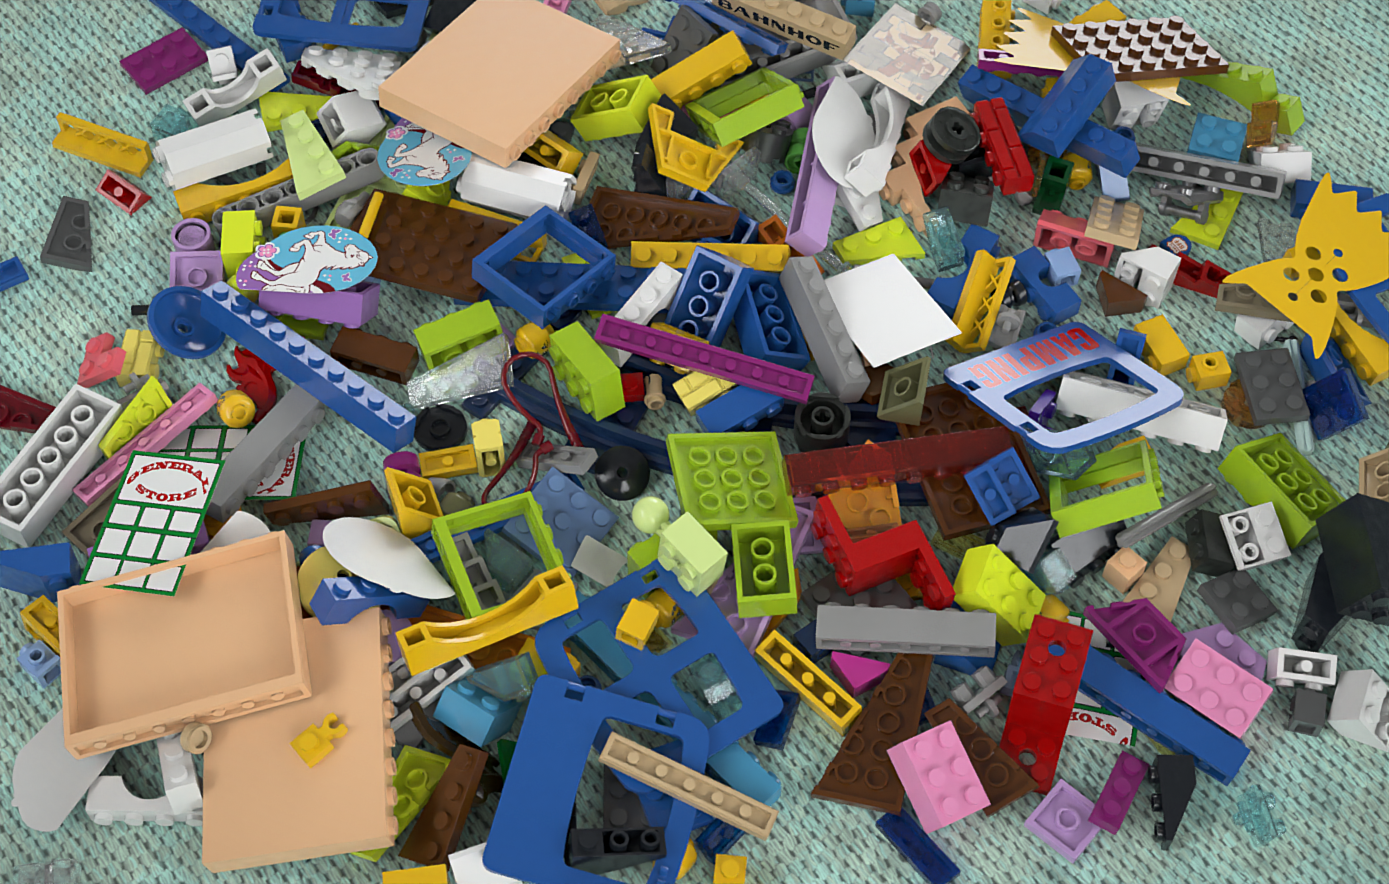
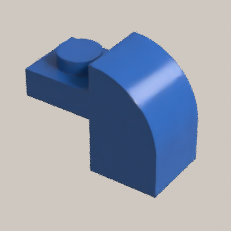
(1133, 344)

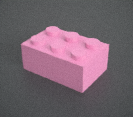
(1218, 689)
(938, 777)

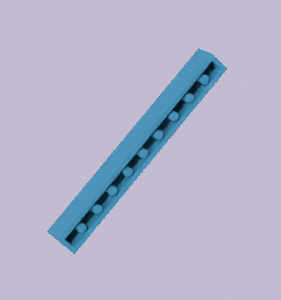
(729, 766)

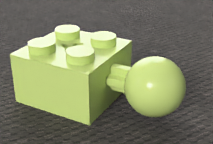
(683, 545)

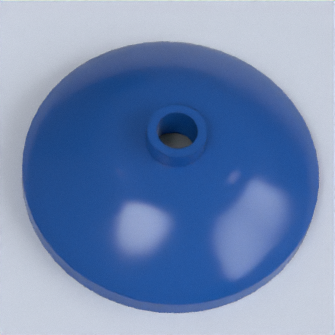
(180, 309)

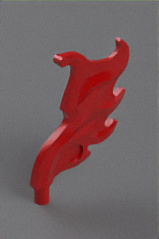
(255, 381)

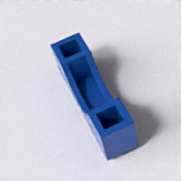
(947, 291)
(344, 597)

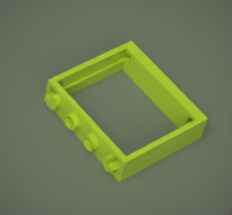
(783, 100)
(1114, 505)
(480, 516)

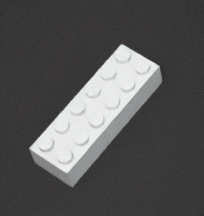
(1101, 397)
(54, 463)

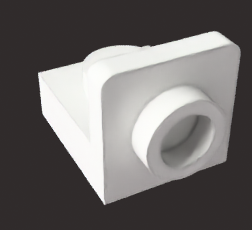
(222, 64)

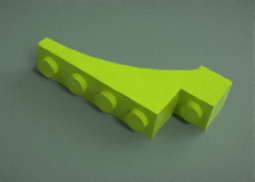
(1255, 84)

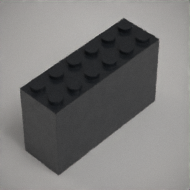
(1357, 557)

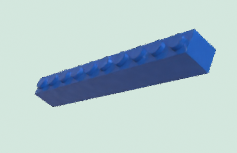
(308, 366)

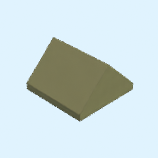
(904, 392)

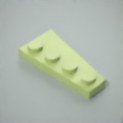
(309, 156)

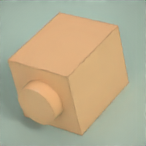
(1124, 569)

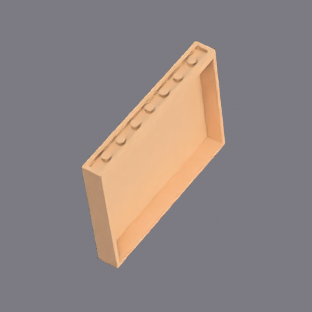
(500, 76)
(209, 654)
(265, 799)

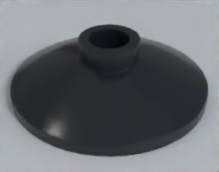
(629, 486)

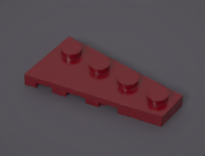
(310, 79)

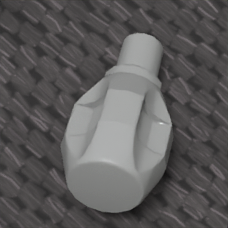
(350, 209)

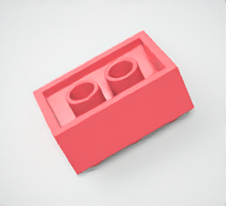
(1061, 231)

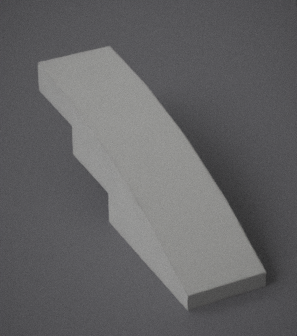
(484, 587)

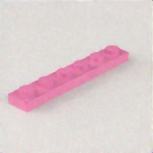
(151, 439)

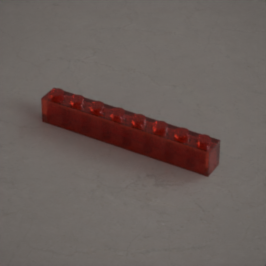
(891, 461)

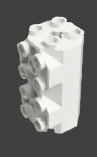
(212, 150)
(516, 189)

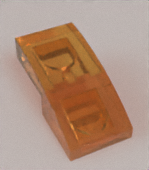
(1263, 123)

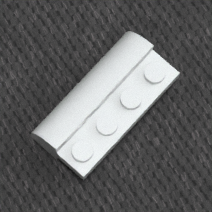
(422, 687)

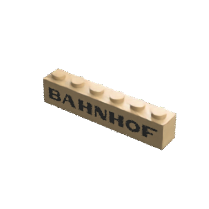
(796, 23)

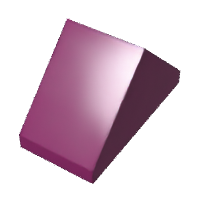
(857, 673)

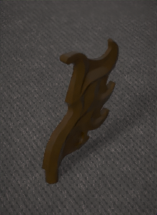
(447, 741)

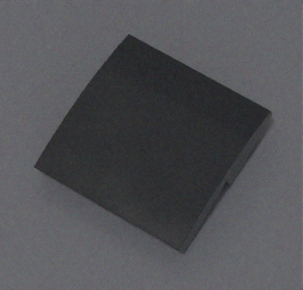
(444, 12)

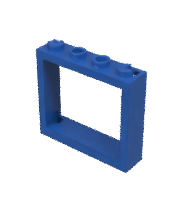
(542, 222)

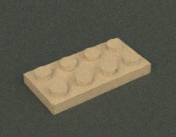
(1115, 222)

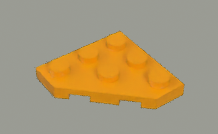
(867, 506)

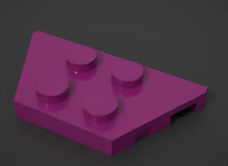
(1141, 637)

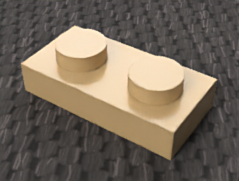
(586, 172)

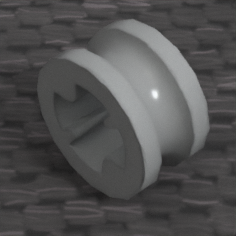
(930, 12)

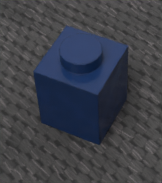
(805, 642)

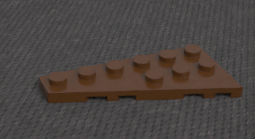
(656, 218)

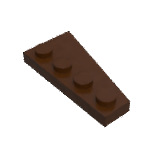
(351, 500)
(998, 773)
(446, 811)

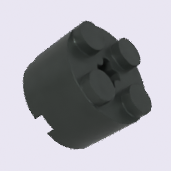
(770, 140)
(821, 423)

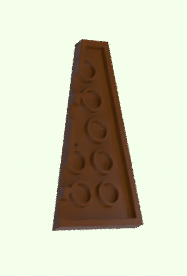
(862, 768)

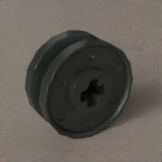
(951, 135)

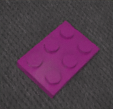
(164, 60)

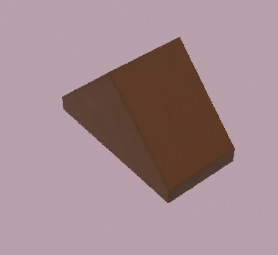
(1118, 297)

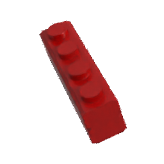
(1002, 147)

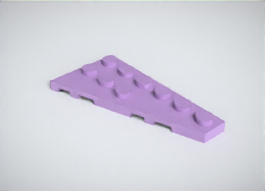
(725, 594)

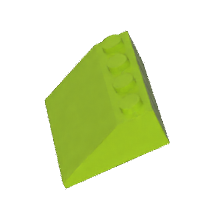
(1279, 474)

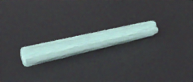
(1302, 428)

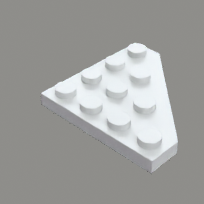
(353, 69)

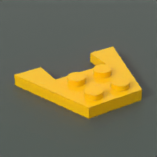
(684, 157)

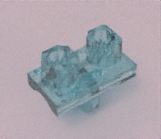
(1256, 817)

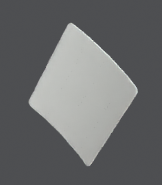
(598, 561)

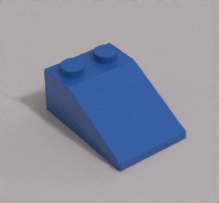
(40, 570)

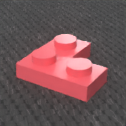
(100, 361)

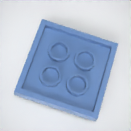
(570, 515)

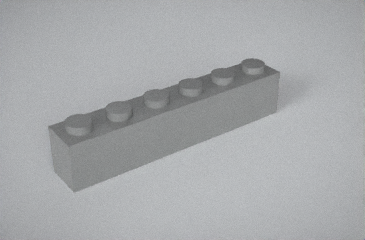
(1210, 171)
(824, 329)
(263, 449)
(906, 630)

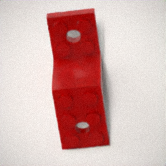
(881, 557)
(1045, 697)

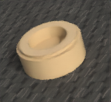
(196, 737)

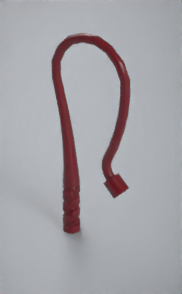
(538, 437)
(520, 445)

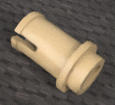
(654, 397)

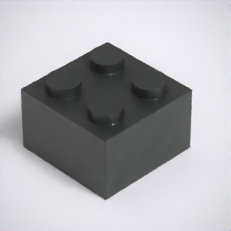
(967, 198)

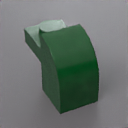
(1053, 185)

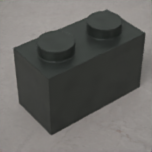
(1208, 544)

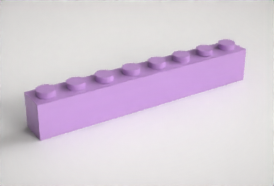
(813, 195)

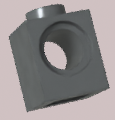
(1308, 712)

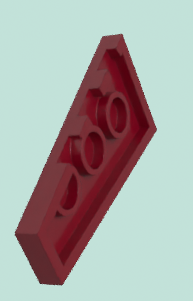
(21, 411)

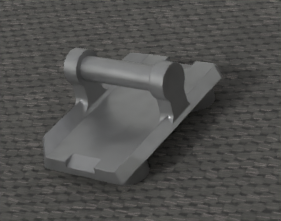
(1190, 195)

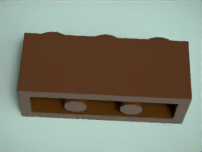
(375, 355)

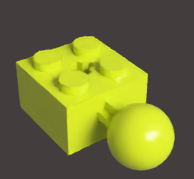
(238, 241)

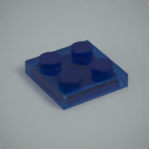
(1334, 404)

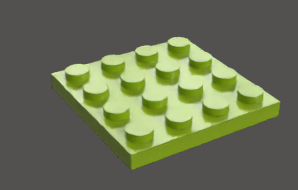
(730, 478)

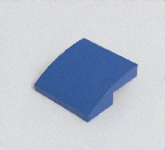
(1001, 486)

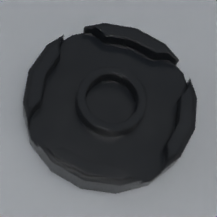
(438, 435)

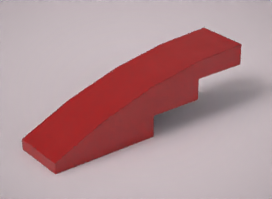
(1199, 277)

